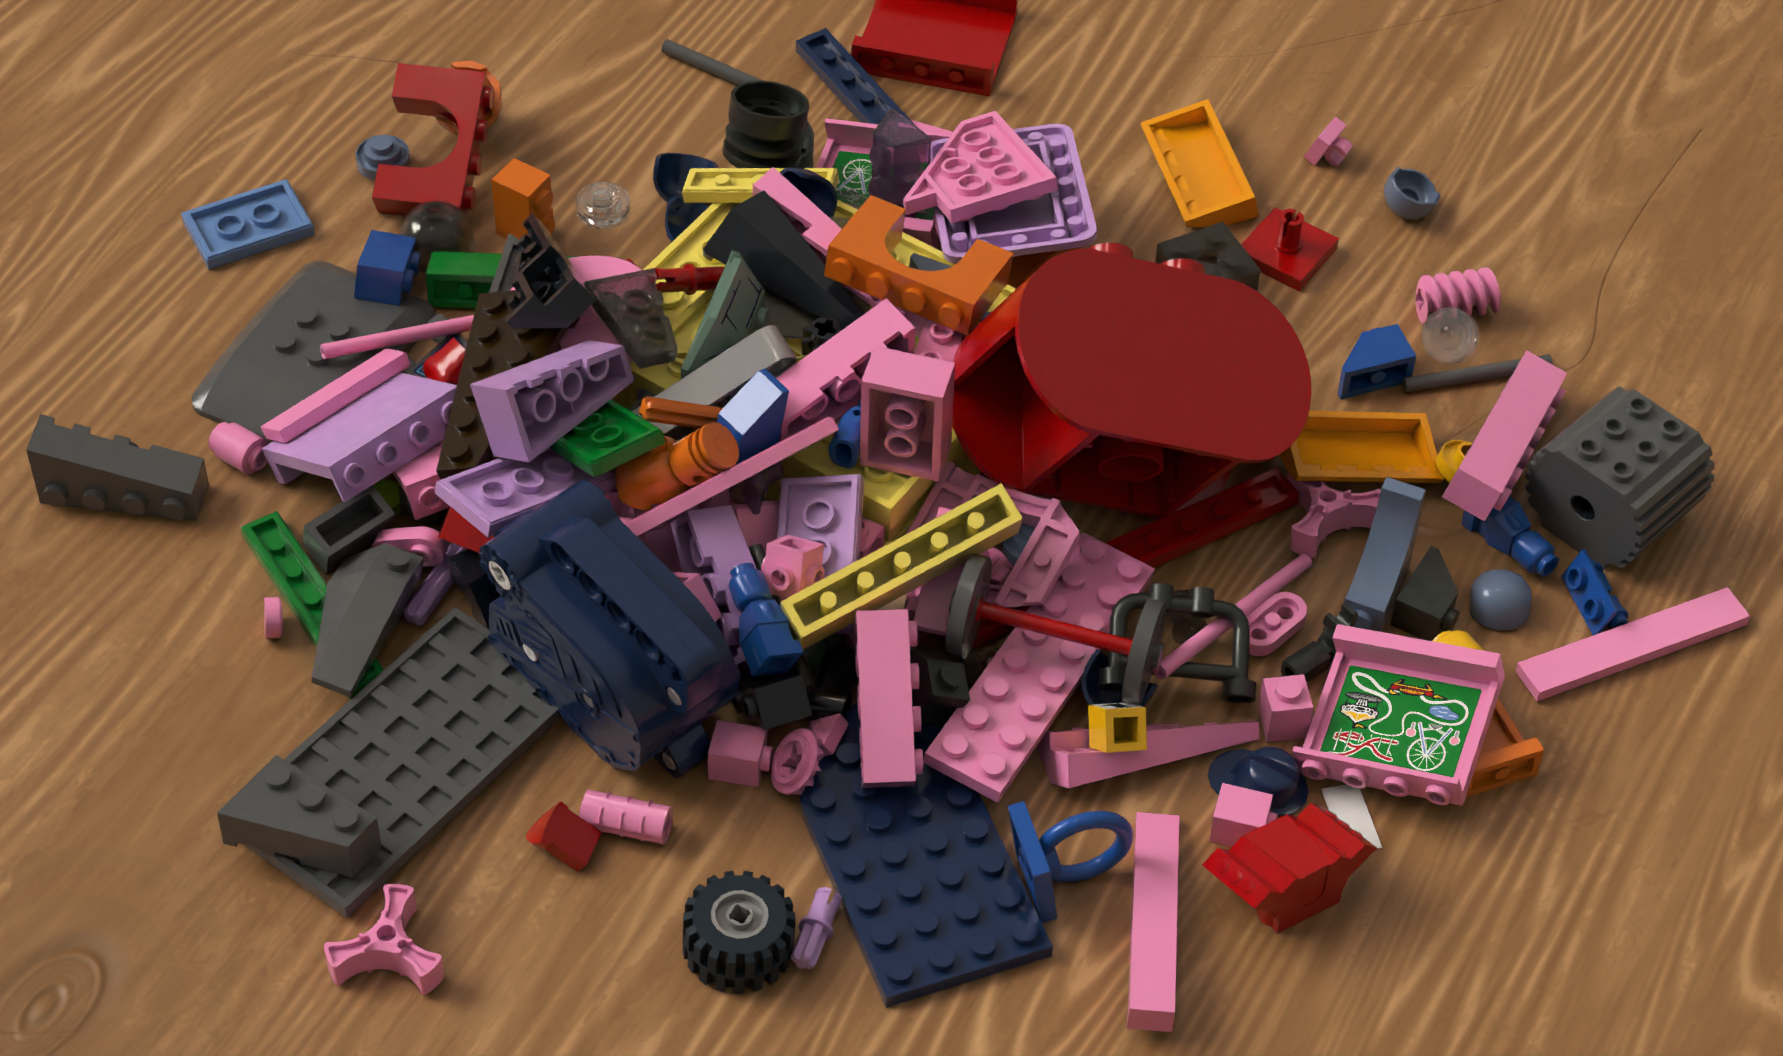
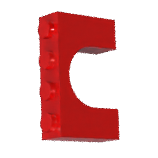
(446, 94)

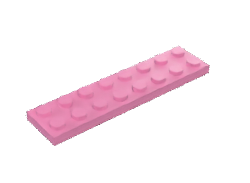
(1034, 673)

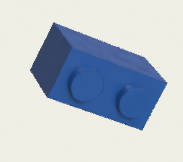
(386, 268)

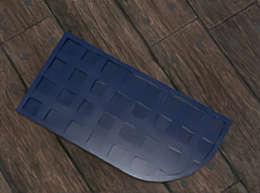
(919, 875)

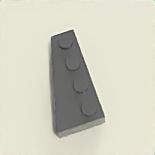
(114, 474)

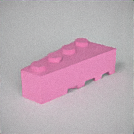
(831, 376)
(886, 698)

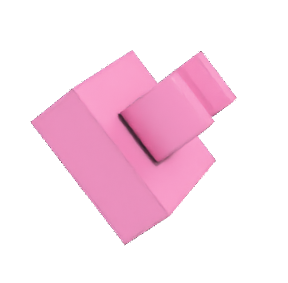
(1330, 145)

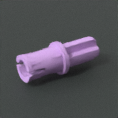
(815, 928)

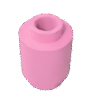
(238, 447)

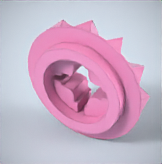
(797, 749)

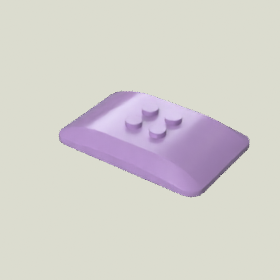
(1031, 226)

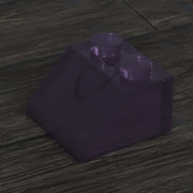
(897, 157)

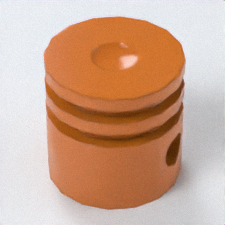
(703, 454)

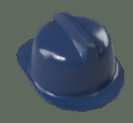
(1262, 770)

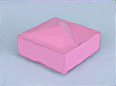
(830, 730)

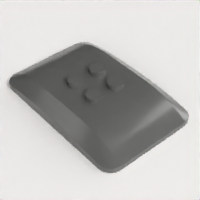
(279, 353)

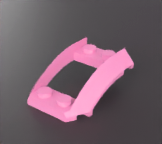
(1044, 552)

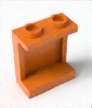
(1504, 755)

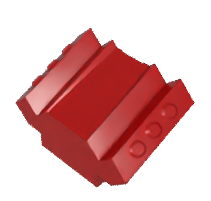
(1292, 865)

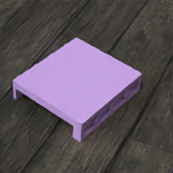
(368, 435)

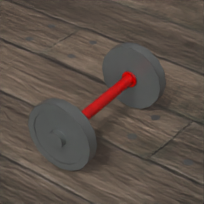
(970, 606)

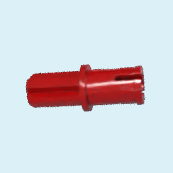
(688, 279)

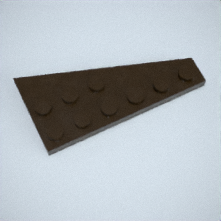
(490, 350)

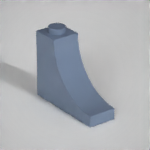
(1386, 554)

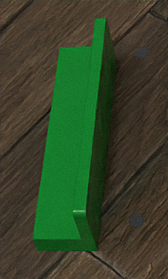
(460, 277)

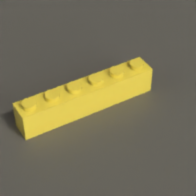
(901, 566)

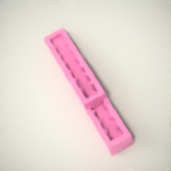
(814, 227)
(1154, 923)

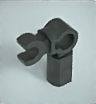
(1316, 656)

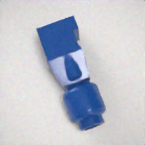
(1511, 534)
(762, 625)

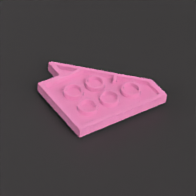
(980, 171)

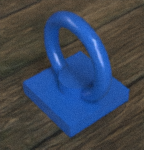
(1040, 859)

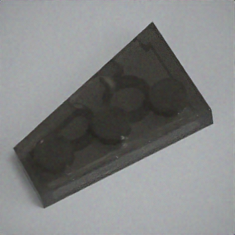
(635, 316)

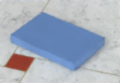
(247, 224)

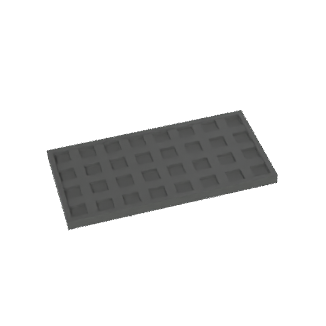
(418, 748)

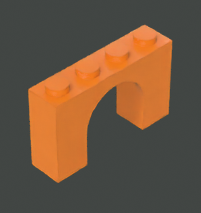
(949, 296)

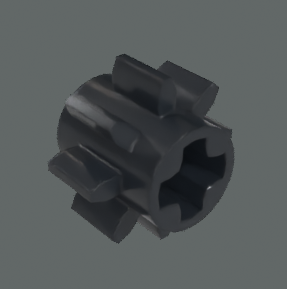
(820, 331)

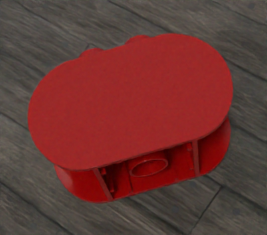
(1128, 382)

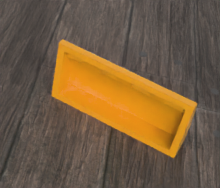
(1200, 166)
(1363, 448)

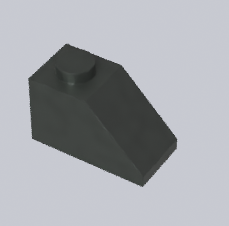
(1427, 599)
(941, 685)

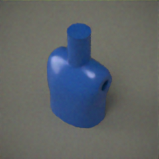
(845, 444)

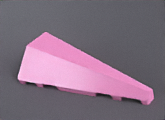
(1073, 763)

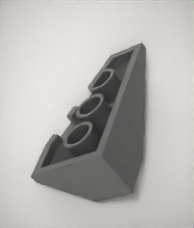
(361, 613)

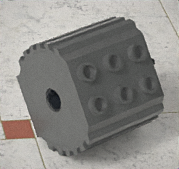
(1619, 477)

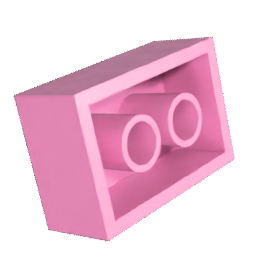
(906, 413)

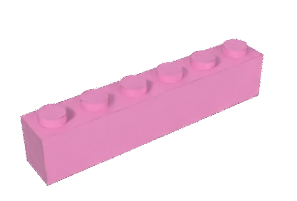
(1507, 437)

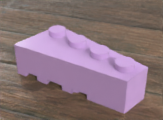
(548, 397)

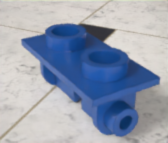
(1592, 594)

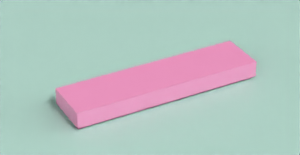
(335, 396)

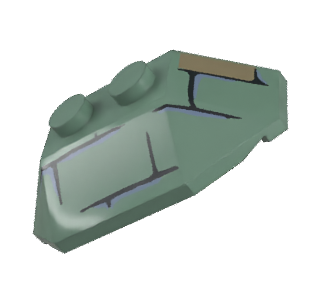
(731, 316)

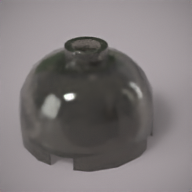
(438, 228)

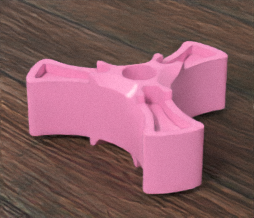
(1327, 512)
(387, 946)

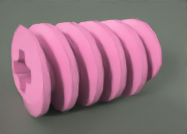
(1458, 291)

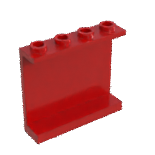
(937, 42)

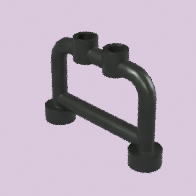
(1199, 604)

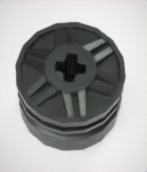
(765, 125)

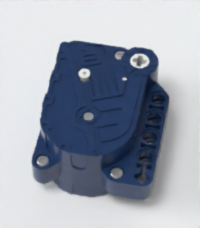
(607, 632)

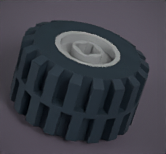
(738, 931)

